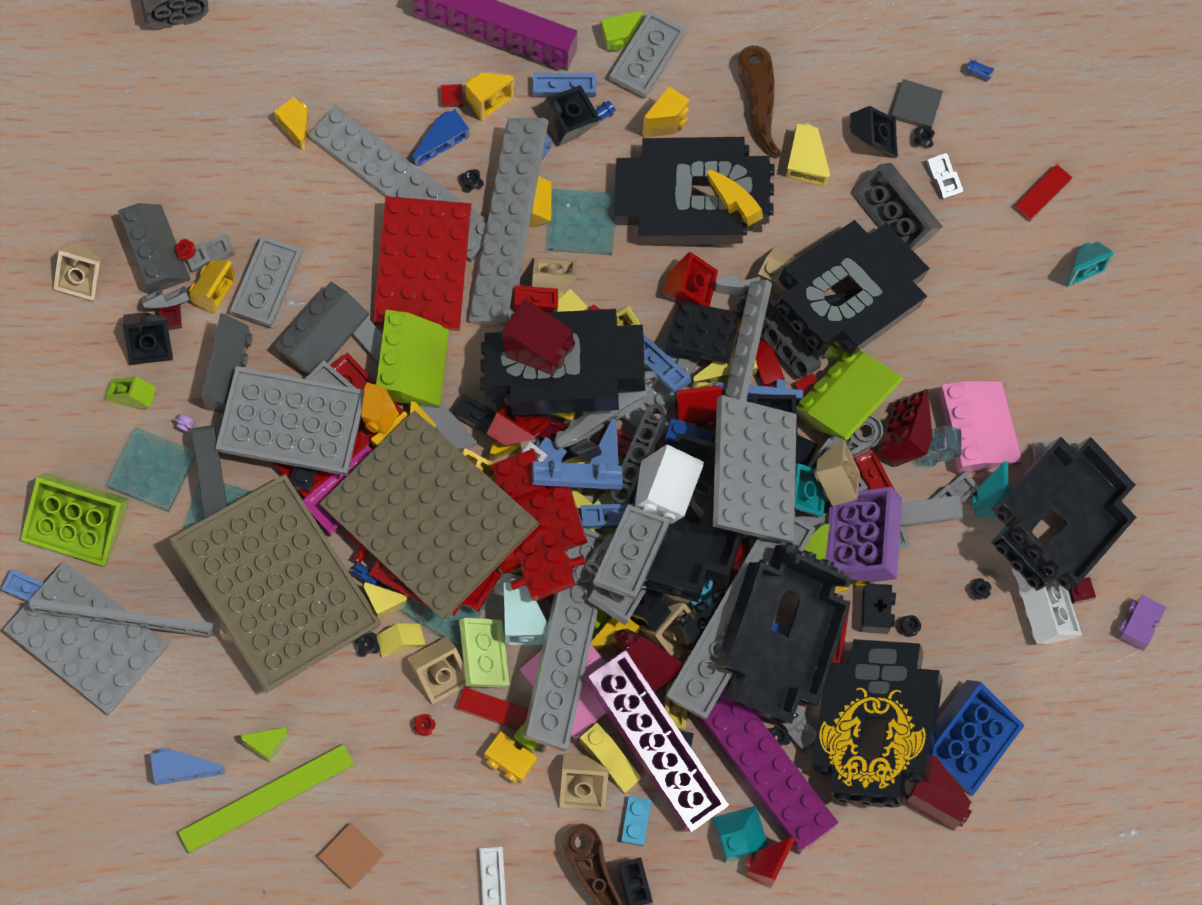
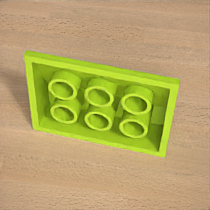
(412, 359)
(847, 395)
(73, 519)

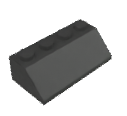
(894, 202)
(153, 246)
(321, 329)
(227, 352)

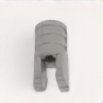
(597, 556)

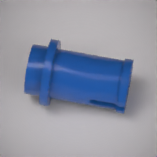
(978, 69)
(605, 110)
(364, 576)

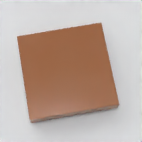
(351, 856)

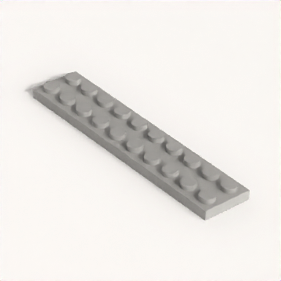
(386, 168)
(508, 220)
(564, 656)
(700, 680)

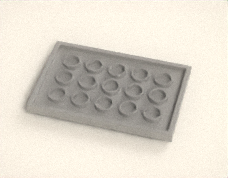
(291, 421)
(754, 470)
(90, 655)

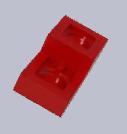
(768, 365)

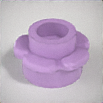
(184, 422)

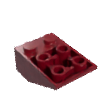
(908, 429)

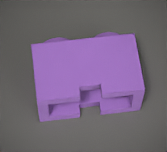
(1138, 628)

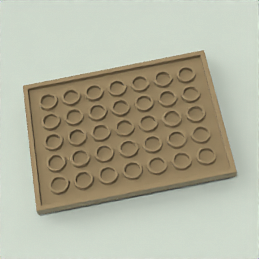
(429, 515)
(275, 582)

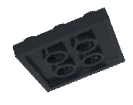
(703, 332)

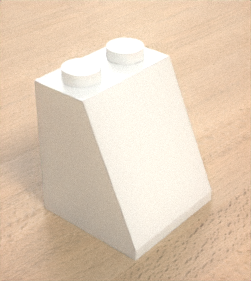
(667, 482)

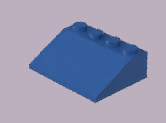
(974, 734)

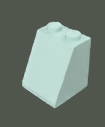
(522, 618)

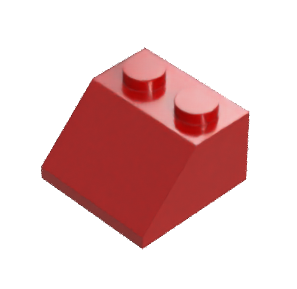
(698, 406)

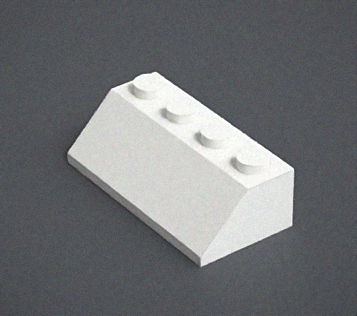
(1049, 611)

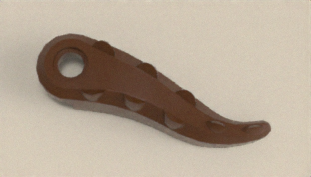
(759, 87)
(590, 865)

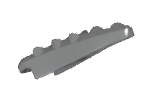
(595, 421)
(856, 443)

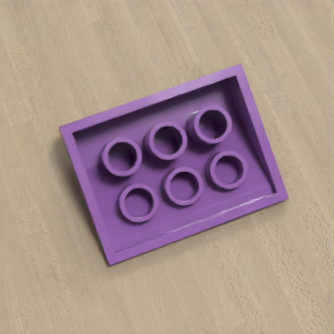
(866, 535)

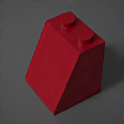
(537, 339)
(652, 661)
(941, 798)

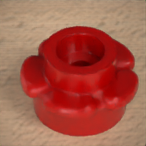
(188, 253)
(430, 725)

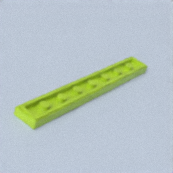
(266, 798)

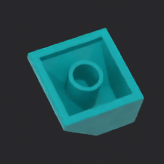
(1088, 262)
(808, 491)
(991, 491)
(740, 834)

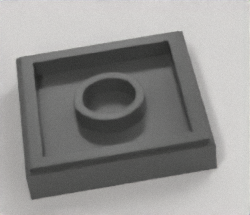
(917, 104)

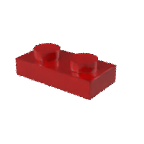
(541, 297)

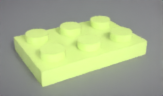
(484, 652)

